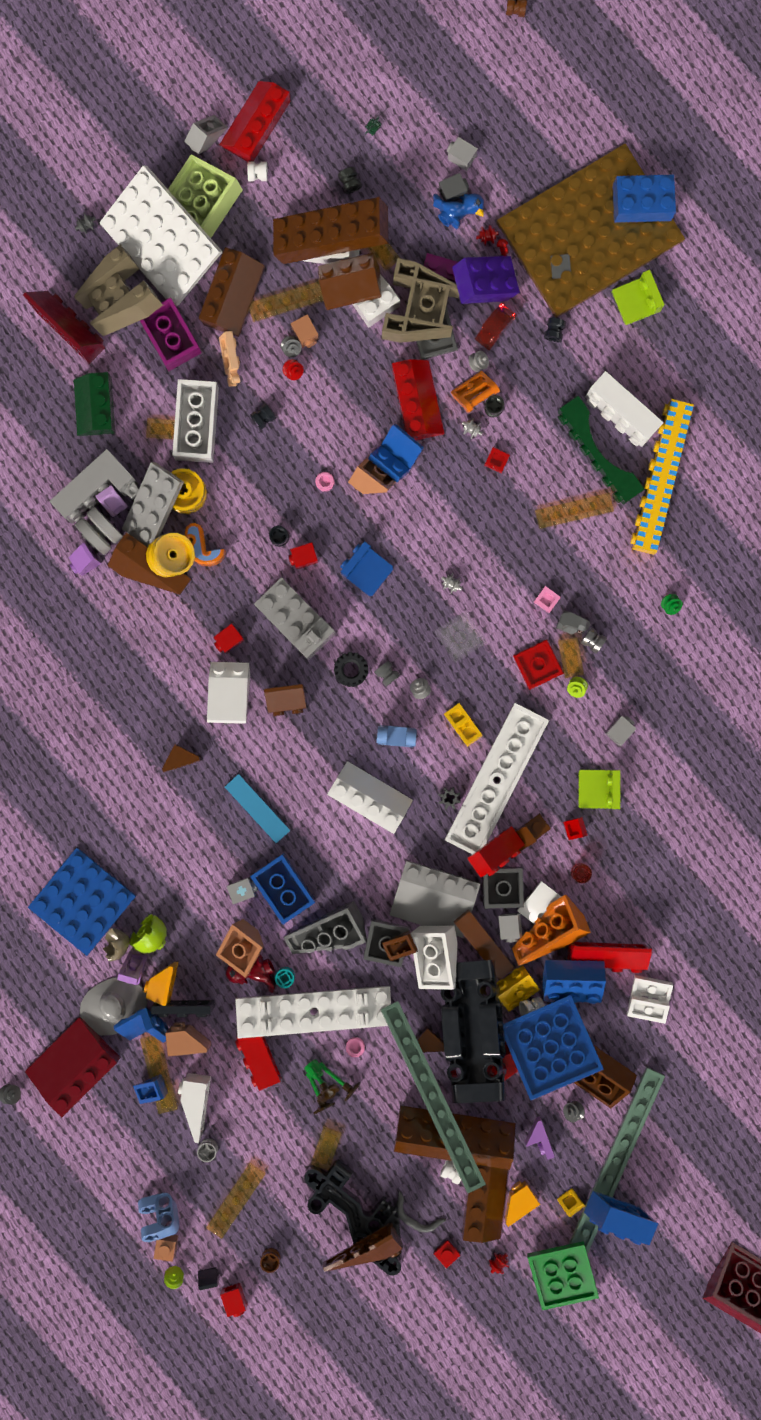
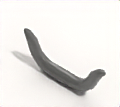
(413, 1223)

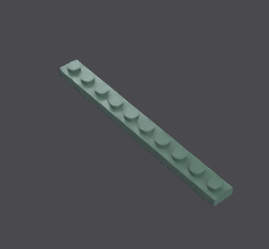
(433, 1097)
(621, 1149)

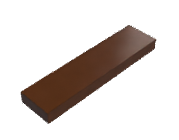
(483, 943)

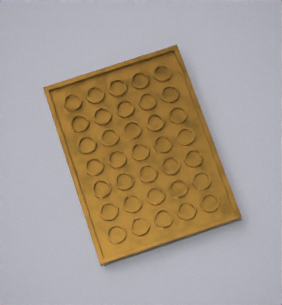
(579, 221)

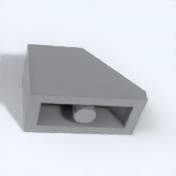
(205, 133)

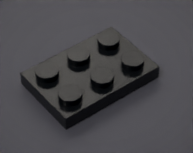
(184, 1007)

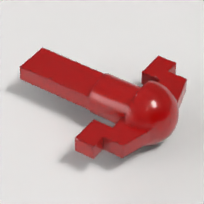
(502, 244)

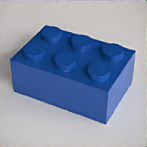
(644, 198)
(283, 888)
(580, 979)
(620, 1218)

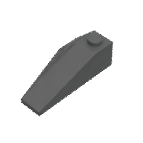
(338, 929)

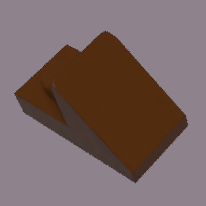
(532, 830)

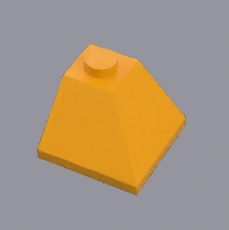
(161, 985)

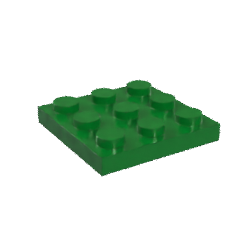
(563, 1275)

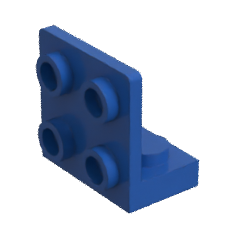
(396, 453)

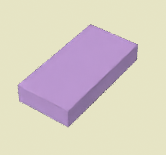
(111, 501)

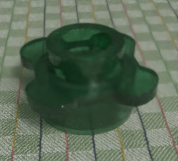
(373, 125)

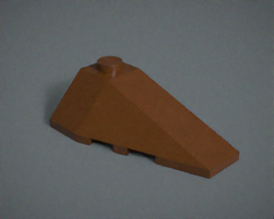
(131, 563)
(372, 1248)

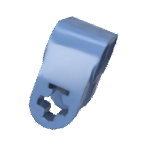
(396, 736)
(170, 1213)

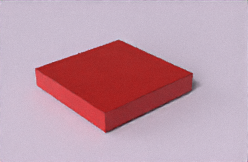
(538, 664)

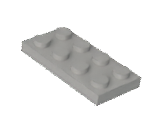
(152, 504)

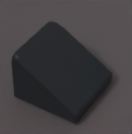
(208, 1278)

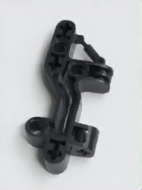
(333, 1191)

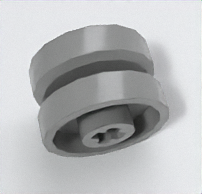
(98, 531)

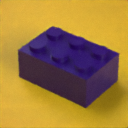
(485, 279)

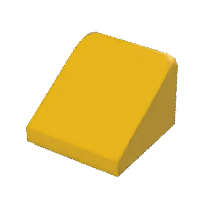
(570, 1202)

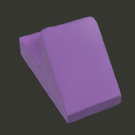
(132, 968)
(538, 1134)

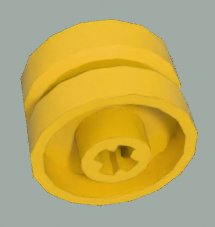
(196, 494)
(181, 555)

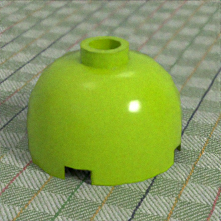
(150, 935)

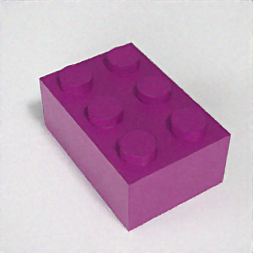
(170, 335)

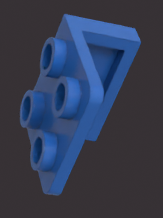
(366, 569)
(140, 1023)

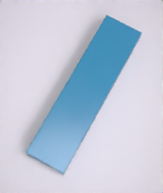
(257, 808)

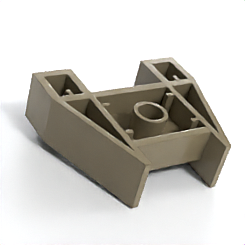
(112, 296)
(424, 307)

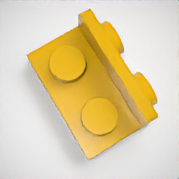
(516, 988)

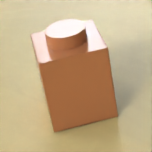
(305, 331)
(166, 1248)

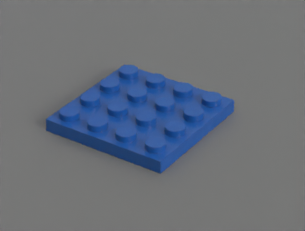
(82, 901)
(551, 1048)

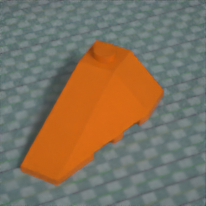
(557, 928)

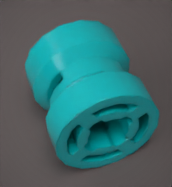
(287, 975)

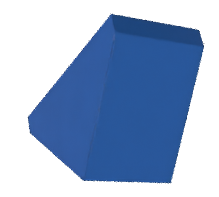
(151, 1090)

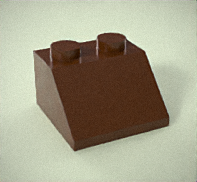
(285, 699)

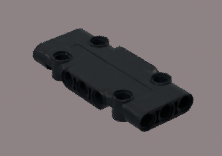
(474, 1034)

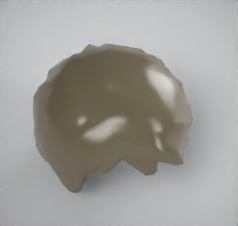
(118, 944)

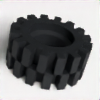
(339, 669)

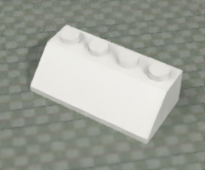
(370, 797)

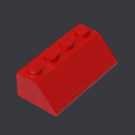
(256, 120)
(417, 398)
(615, 955)

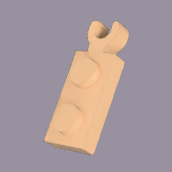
(230, 360)

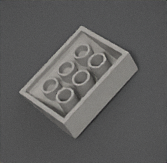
(433, 896)

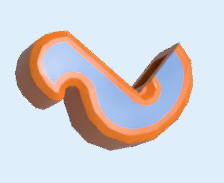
(202, 557)

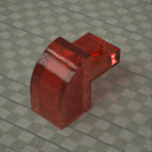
(495, 326)

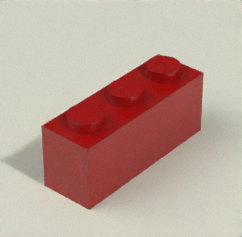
(496, 852)
(260, 1061)

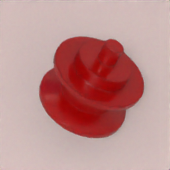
(487, 235)
(292, 369)
(498, 1264)

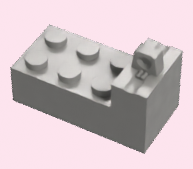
(81, 491)
(295, 618)

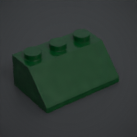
(94, 404)

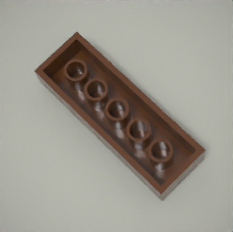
(331, 230)
(487, 1139)

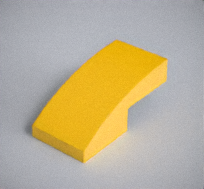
(463, 724)

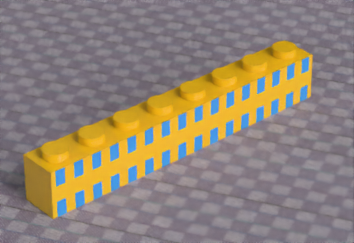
(662, 476)

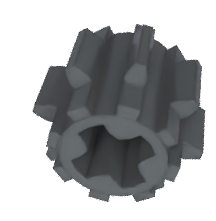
(451, 792)

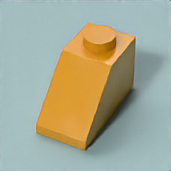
(520, 1202)

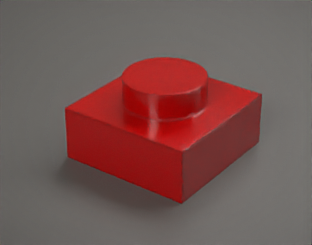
(497, 460)
(575, 828)
(446, 1253)

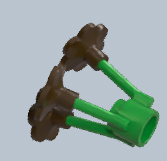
(314, 1072)

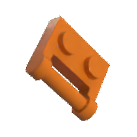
(478, 383)

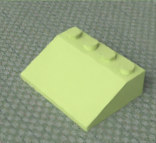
(205, 193)

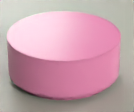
(324, 481)
(355, 1047)

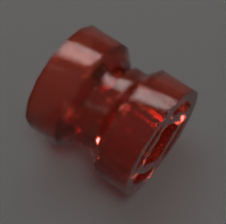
(584, 873)

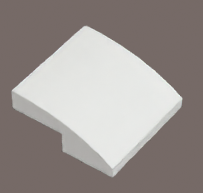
(538, 901)
(650, 1008)

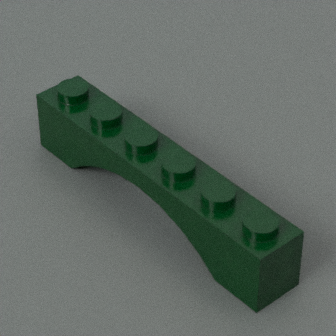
(623, 483)

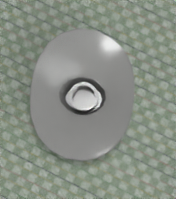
(110, 1003)

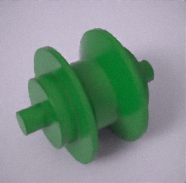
(671, 604)

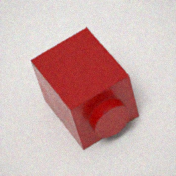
(303, 556)
(228, 639)
(234, 1300)

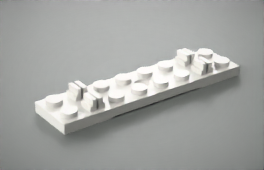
(506, 760)
(291, 1012)

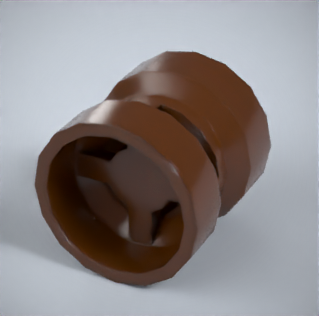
(516, 7)
(269, 1263)

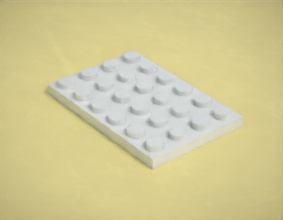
(160, 236)

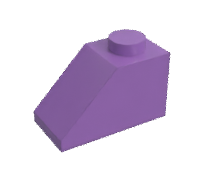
(83, 559)

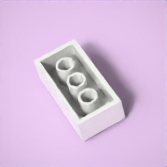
(623, 409)
(195, 421)

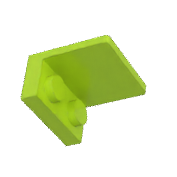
(638, 299)
(599, 789)

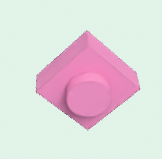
(547, 599)

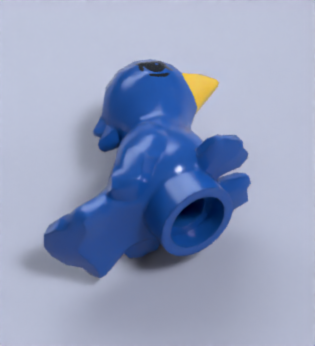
(454, 211)

